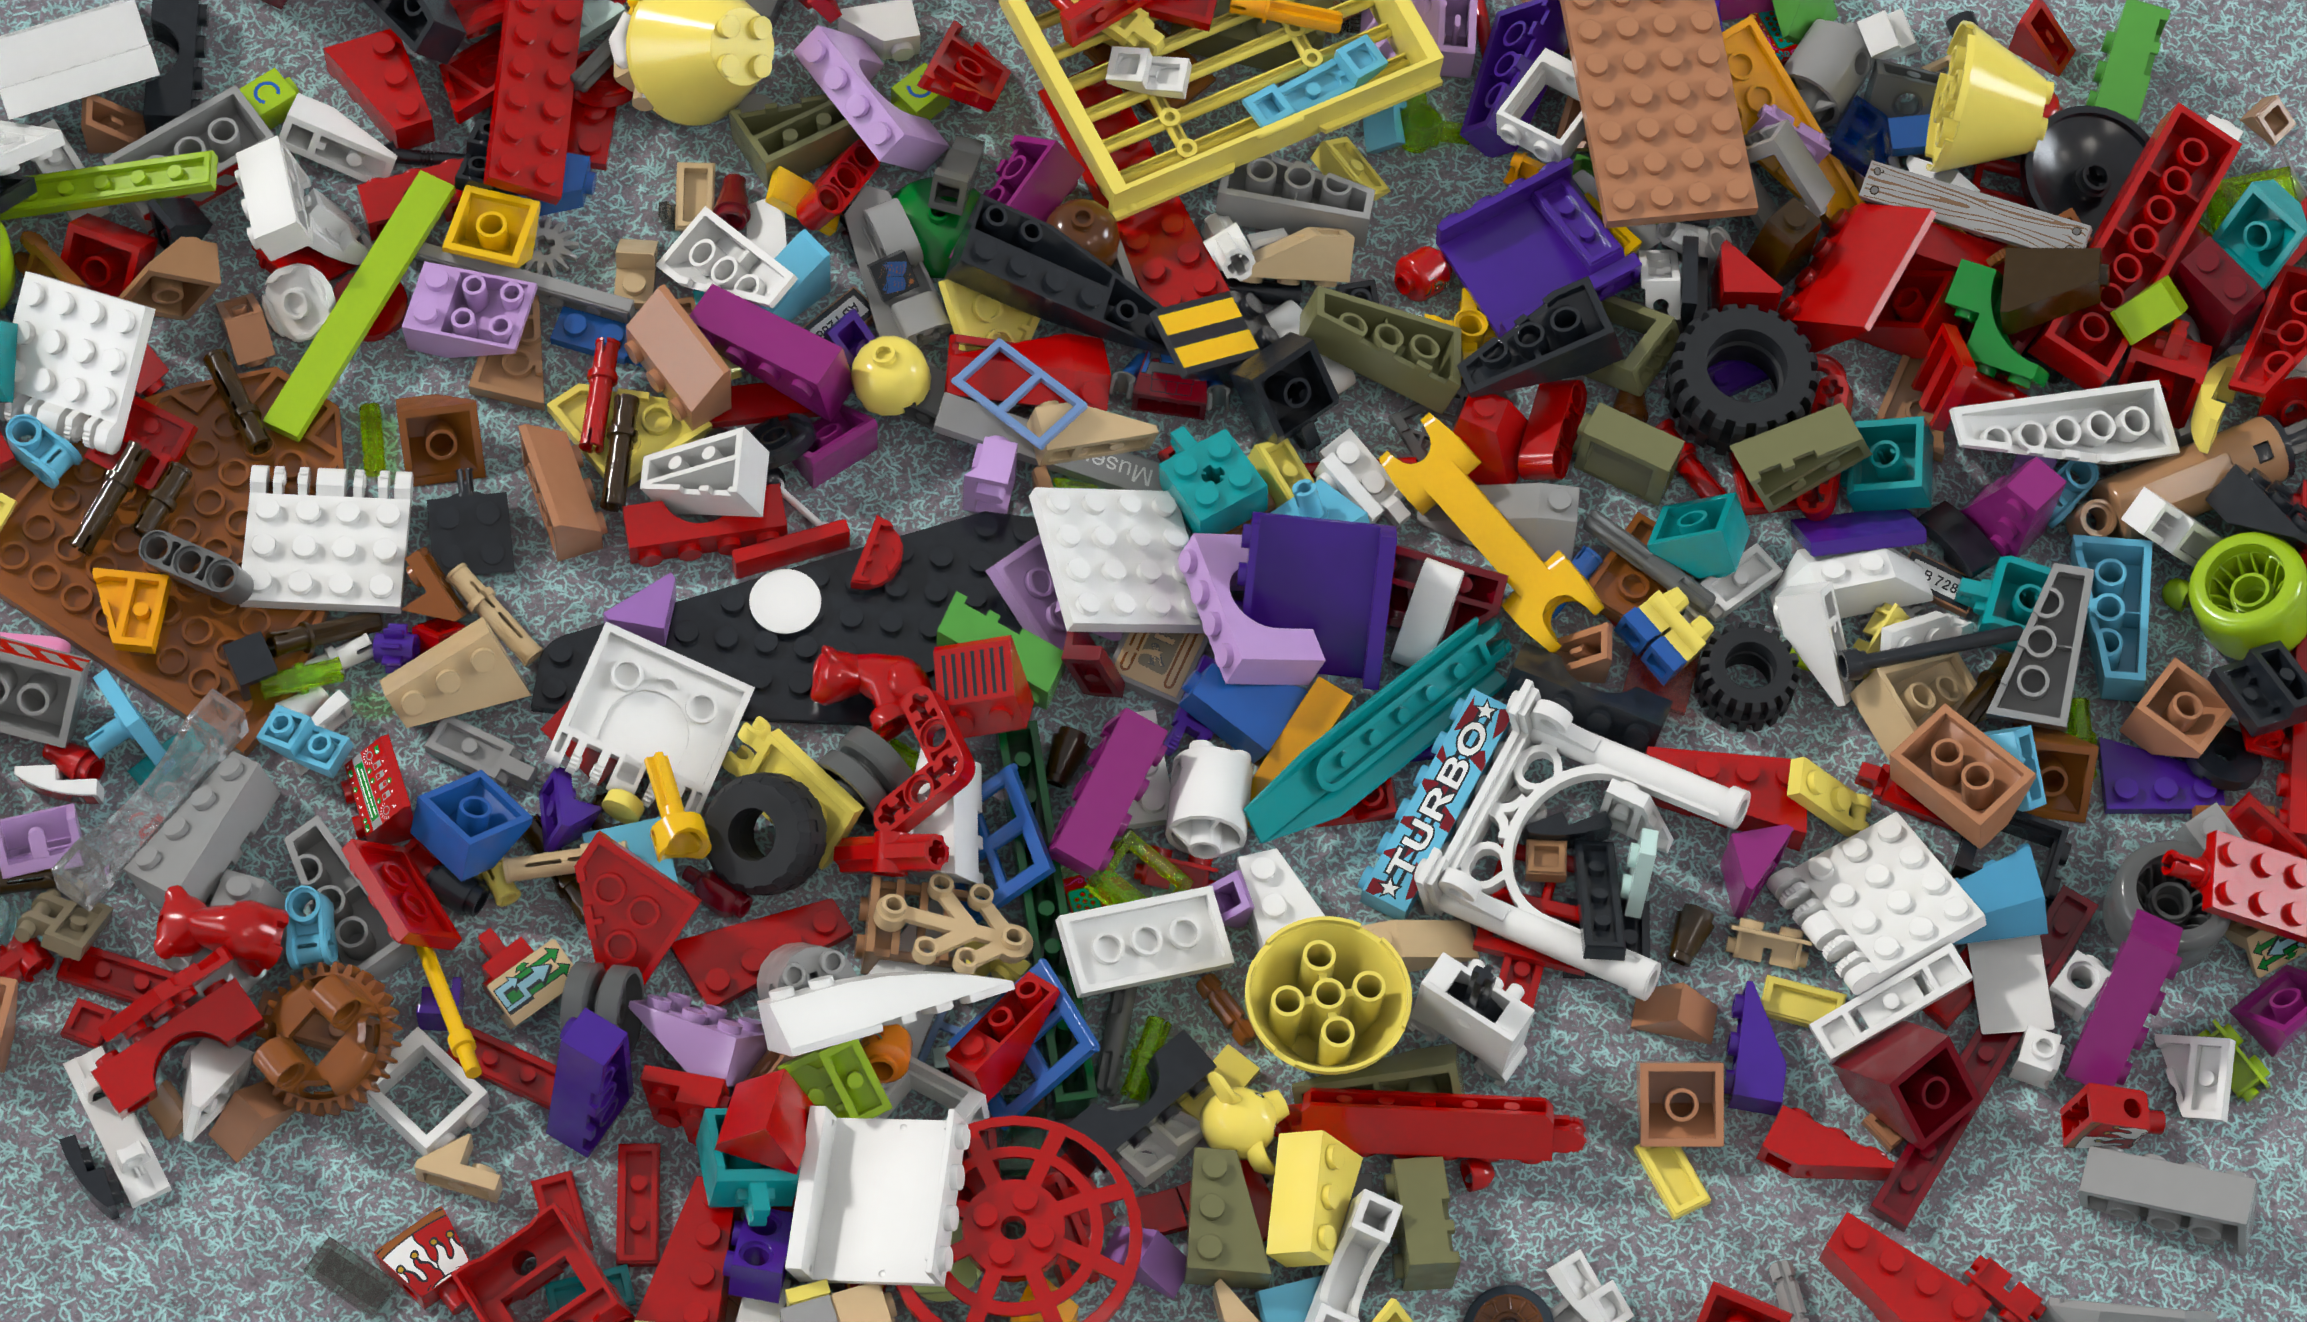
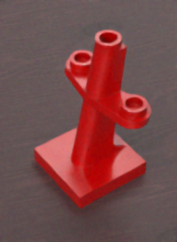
(1952, 379)

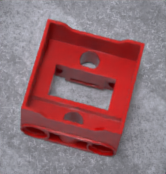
(556, 1242)

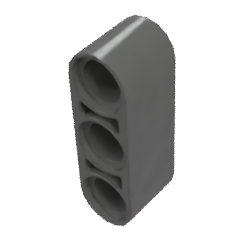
(208, 578)

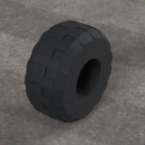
(798, 832)

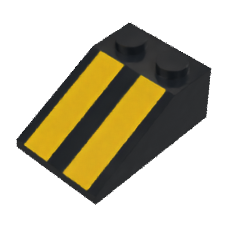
(1214, 333)

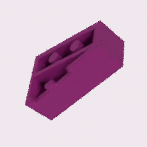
(2016, 507)

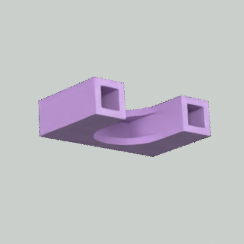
(843, 70)
(1241, 646)

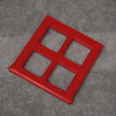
(1487, 943)

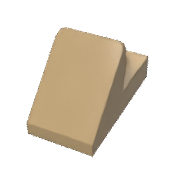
(636, 269)
(449, 1170)

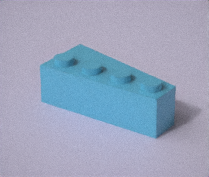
(2117, 611)

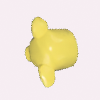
(1242, 1121)

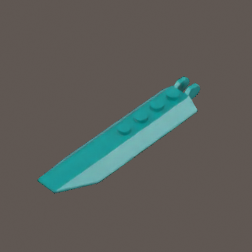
(1380, 734)

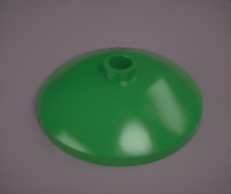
(935, 234)

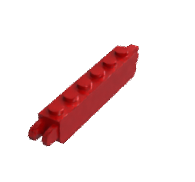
(1437, 1124)

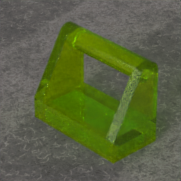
(1114, 889)

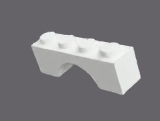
(1360, 1245)

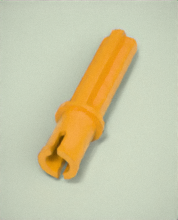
(1289, 13)

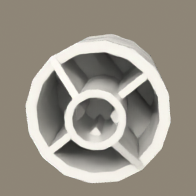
(1208, 800)

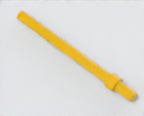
(459, 1039)

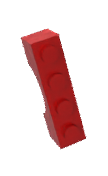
(660, 535)
(222, 1016)

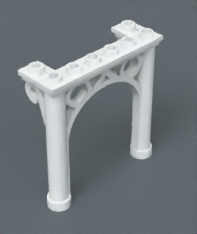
(1546, 732)

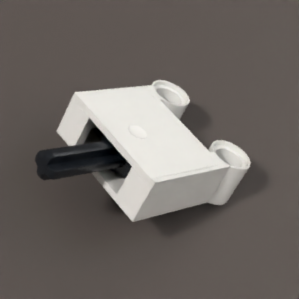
(1475, 1014)

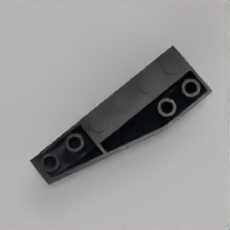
(1050, 277)

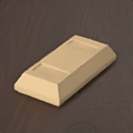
(693, 191)

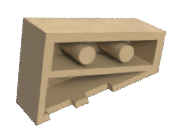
(455, 678)

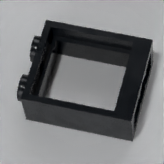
(2032, 829)

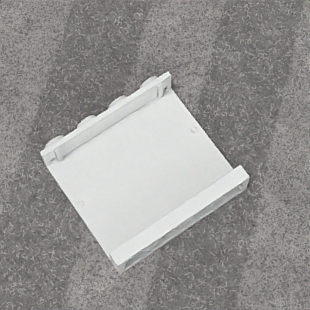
(877, 1200)

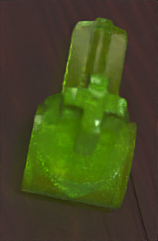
(1425, 127)

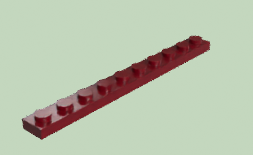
(1983, 1060)

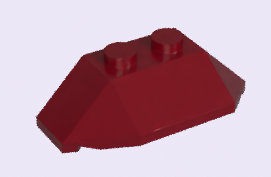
(1478, 595)

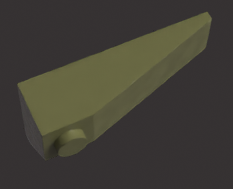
(1418, 1070)

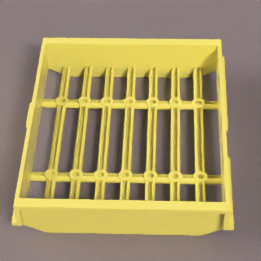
(1217, 154)

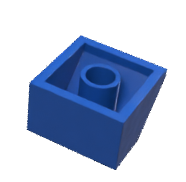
(469, 824)

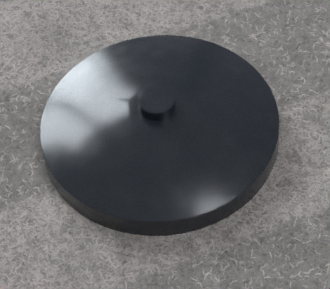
(2081, 162)

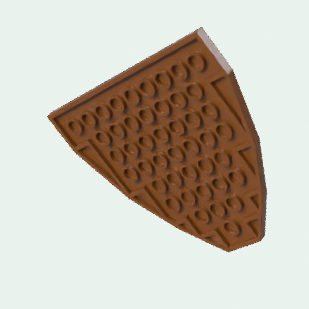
(56, 581)

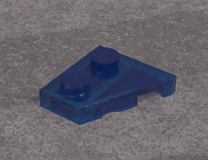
(1861, 136)

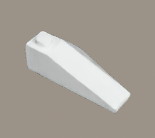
(720, 255)

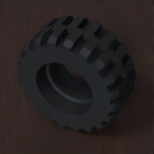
(1747, 337)

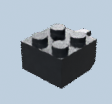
(1286, 390)

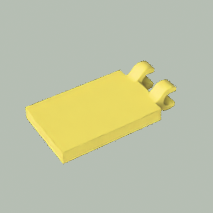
(781, 755)

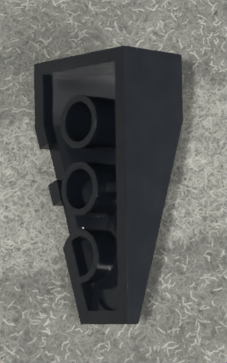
(1554, 343)

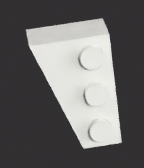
(274, 198)
(710, 476)
(959, 827)
(1275, 893)

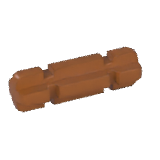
(1226, 1009)

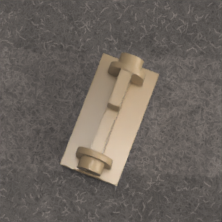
(1784, 946)

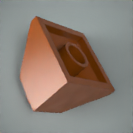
(439, 437)
(2066, 773)

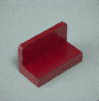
(1091, 666)

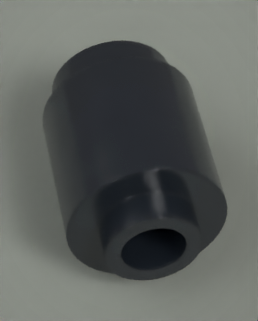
(461, 897)

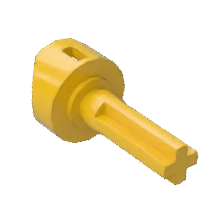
(677, 832)

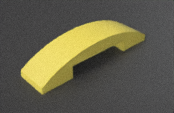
(2207, 410)

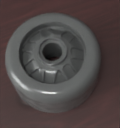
(2144, 886)

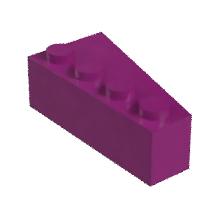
(1035, 176)
(775, 351)
(1107, 792)
(2126, 1001)

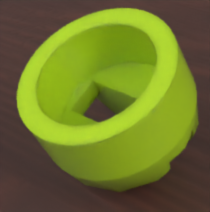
(2175, 593)

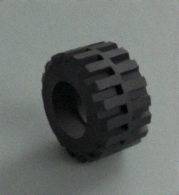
(1742, 704)

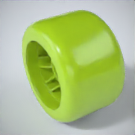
(2250, 593)

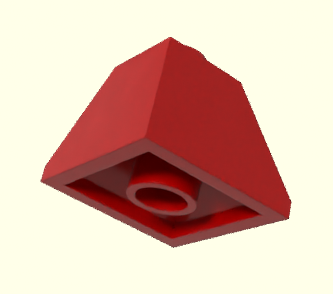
(1494, 434)

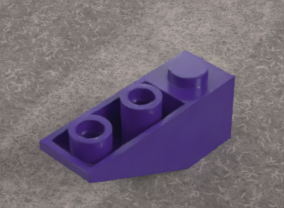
(1758, 1062)

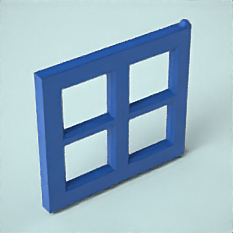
(1025, 823)
(1045, 1077)

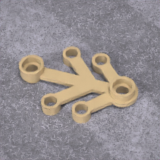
(959, 927)

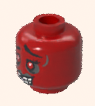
(1422, 274)

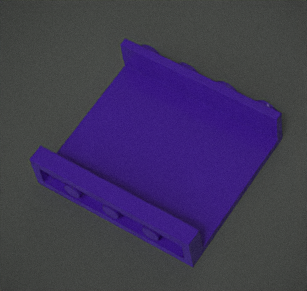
(1514, 255)
(1324, 580)

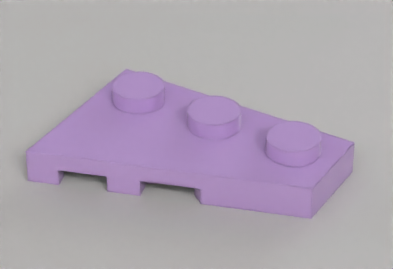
(1029, 591)

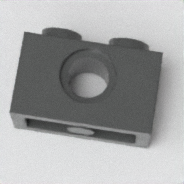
(1892, 80)

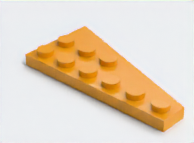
(1762, 79)

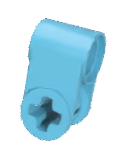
(45, 454)
(2072, 491)
(310, 937)

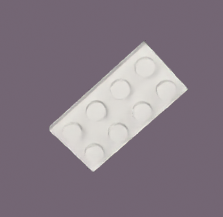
(1144, 941)

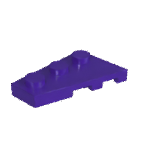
(2149, 783)

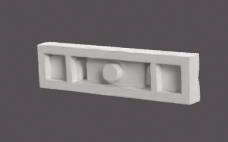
(1891, 1002)
(121, 1139)

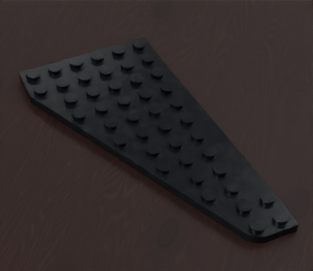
(882, 620)

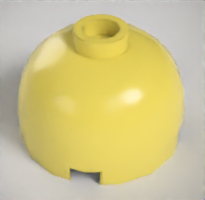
(890, 375)

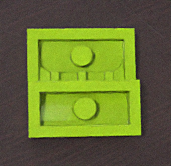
(840, 1080)

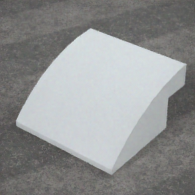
(74, 58)

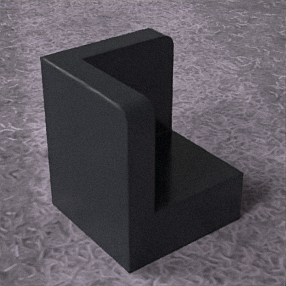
(249, 662)

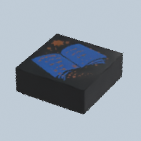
(893, 275)

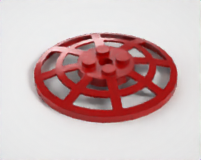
(1045, 1229)

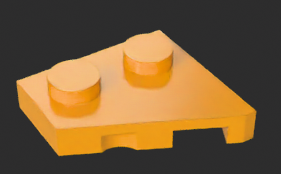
(133, 607)

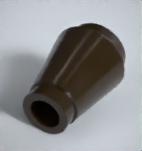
(1066, 755)
(1689, 933)

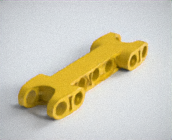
(1536, 584)

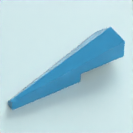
(2008, 896)

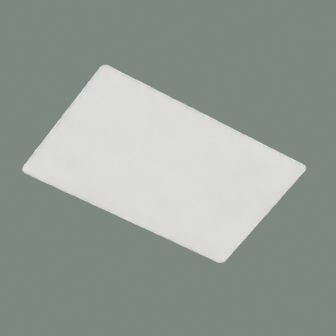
(2010, 985)

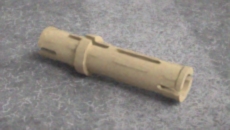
(483, 602)
(544, 864)

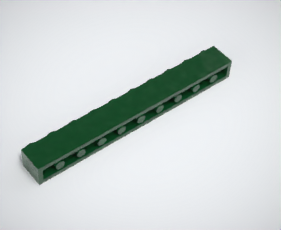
(1040, 909)

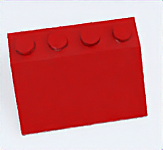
(1854, 271)

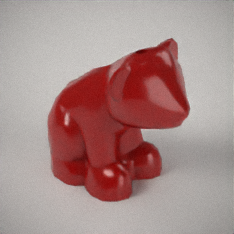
(875, 675)
(246, 928)

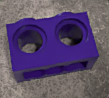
(759, 1257)

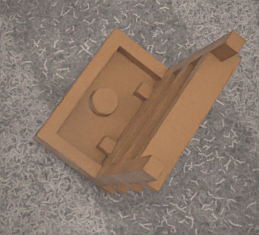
(884, 945)

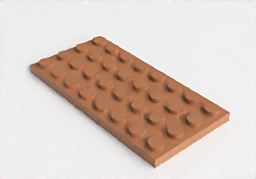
(1659, 111)

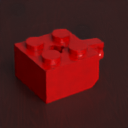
(2172, 360)

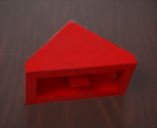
(2042, 39)

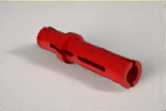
(601, 380)

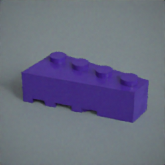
(1512, 48)
(589, 1081)

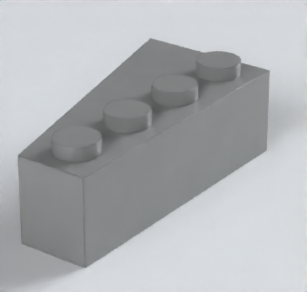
(1291, 196)
(2045, 662)
(205, 832)
(358, 925)
(2171, 1195)

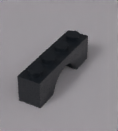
(179, 27)
(1627, 717)
(1173, 1075)

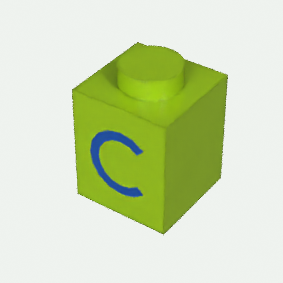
(271, 96)
(915, 100)

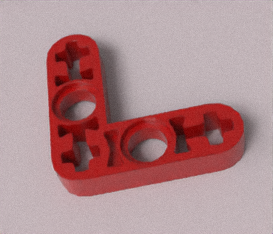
(940, 762)

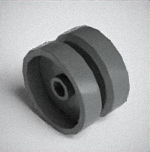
(866, 769)
(604, 994)

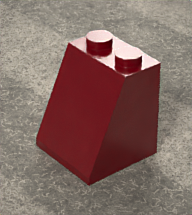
(2218, 295)
(1909, 1081)

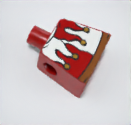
(2108, 1117)
(424, 1260)

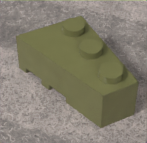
(791, 136)
(1800, 455)
(1223, 1225)
(1424, 1226)

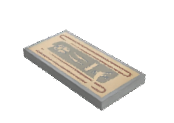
(1159, 663)

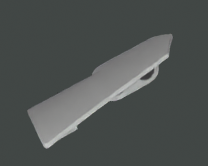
(877, 230)

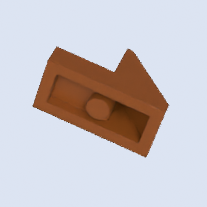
(440, 597)

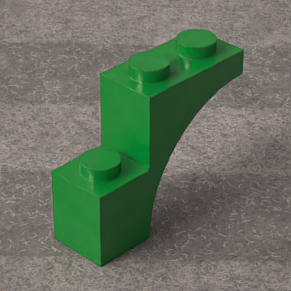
(1977, 299)

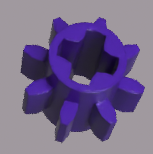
(395, 647)

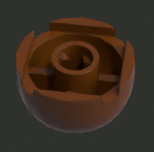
(1089, 226)

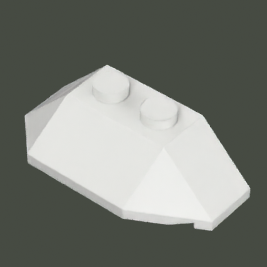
(1859, 579)

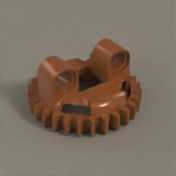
(346, 1000)

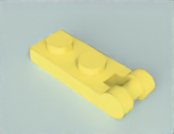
(1827, 797)

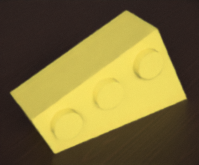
(1310, 1197)

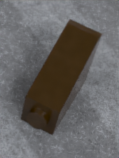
(1786, 242)
(2049, 284)

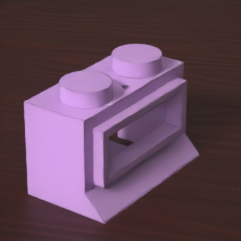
(992, 476)
(37, 839)

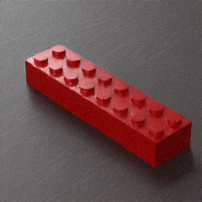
(2140, 240)

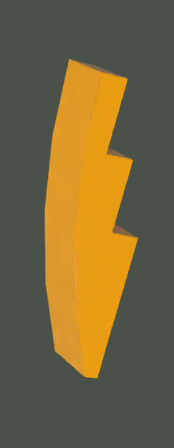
(1313, 718)

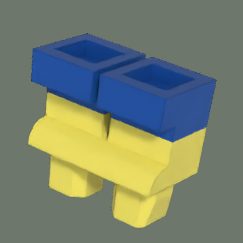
(1665, 633)

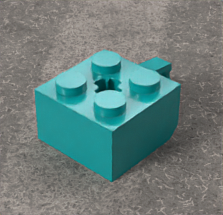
(1897, 471)
(1212, 482)
(2006, 597)
(738, 1181)

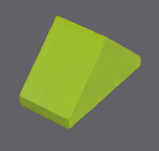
(2149, 310)

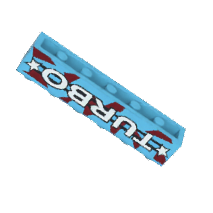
(1440, 797)

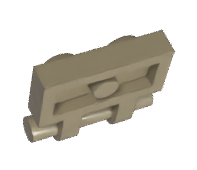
(70, 931)

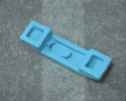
(1349, 69)

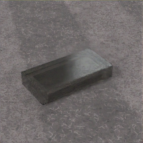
(351, 1277)

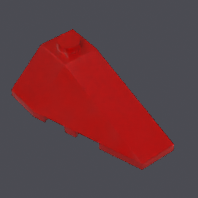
(2277, 338)
(1070, 359)

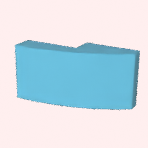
(1384, 129)
(304, 742)
(1287, 1301)

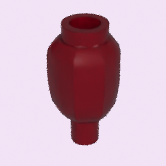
(717, 894)

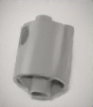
(1829, 68)
(797, 964)

